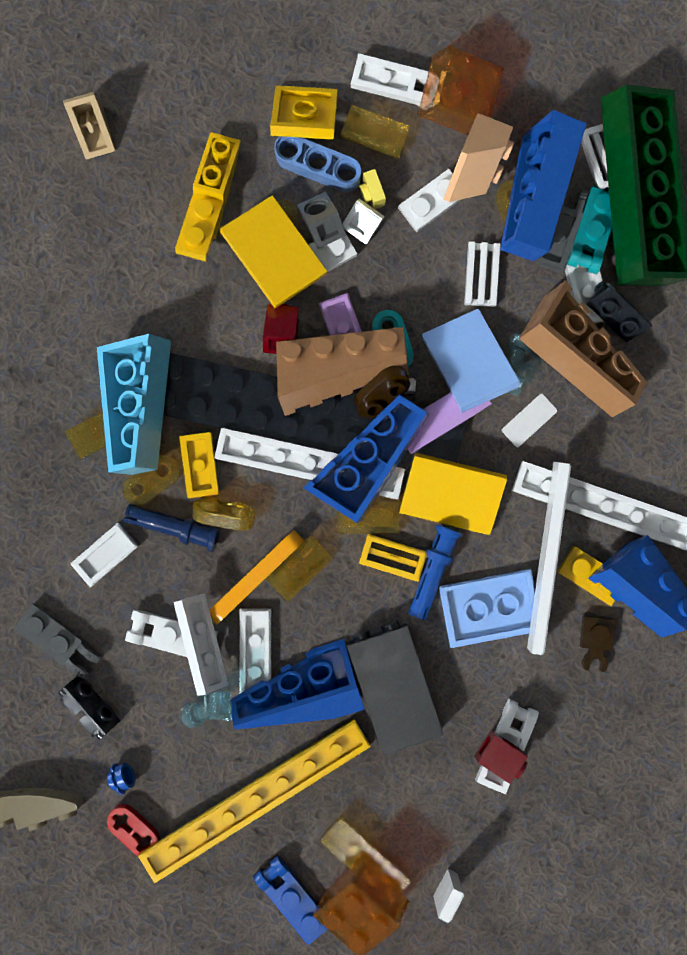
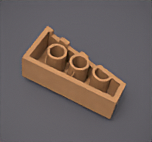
(582, 352)
(334, 364)

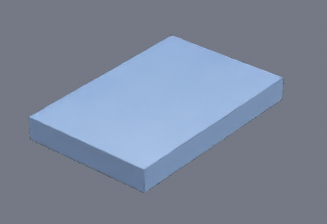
(470, 360)
(488, 607)

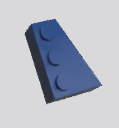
(647, 585)

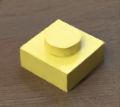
(372, 189)

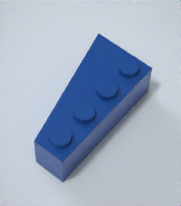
(541, 184)
(366, 464)

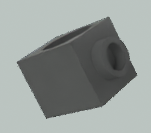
(322, 220)

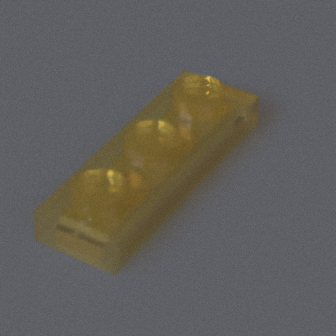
(352, 846)

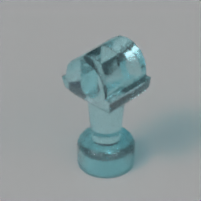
(516, 360)
(215, 707)

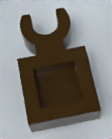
(597, 636)

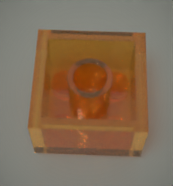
(459, 89)
(361, 908)

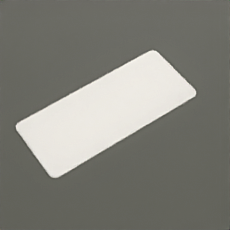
(529, 420)

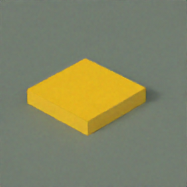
(304, 112)

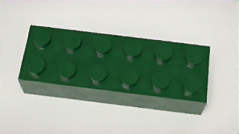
(645, 185)

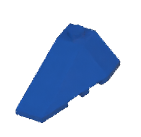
(311, 690)

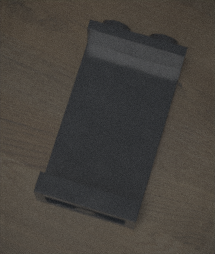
(394, 687)

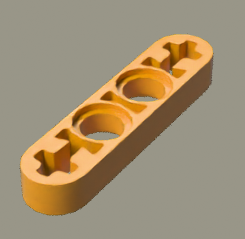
(255, 576)

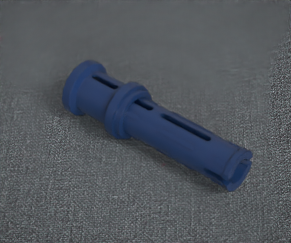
(187, 530)

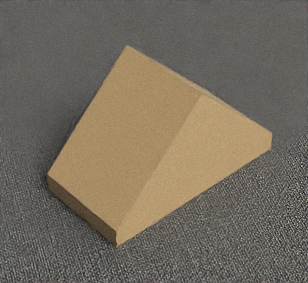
(90, 124)

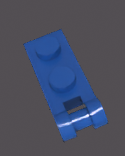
(291, 899)

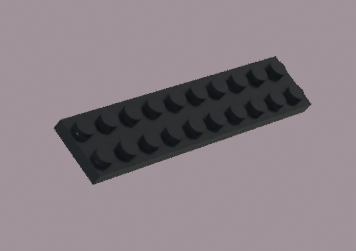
(250, 404)

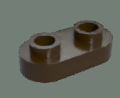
(381, 391)

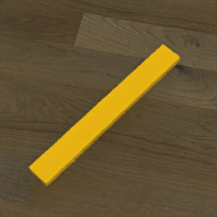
(253, 800)

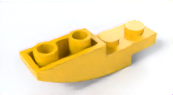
(208, 197)

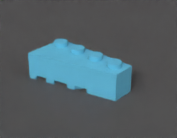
(133, 401)

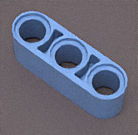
(310, 150)

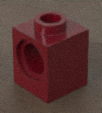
(279, 325)
(501, 757)

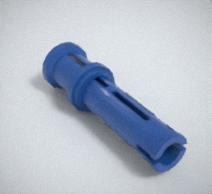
(438, 558)

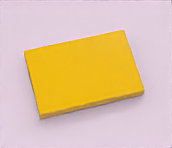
(273, 251)
(452, 493)

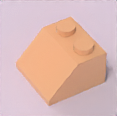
(480, 159)

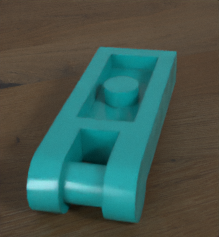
(592, 231)

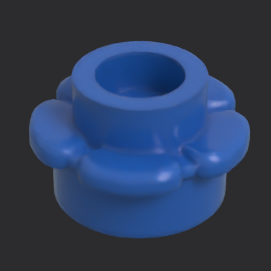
(121, 778)

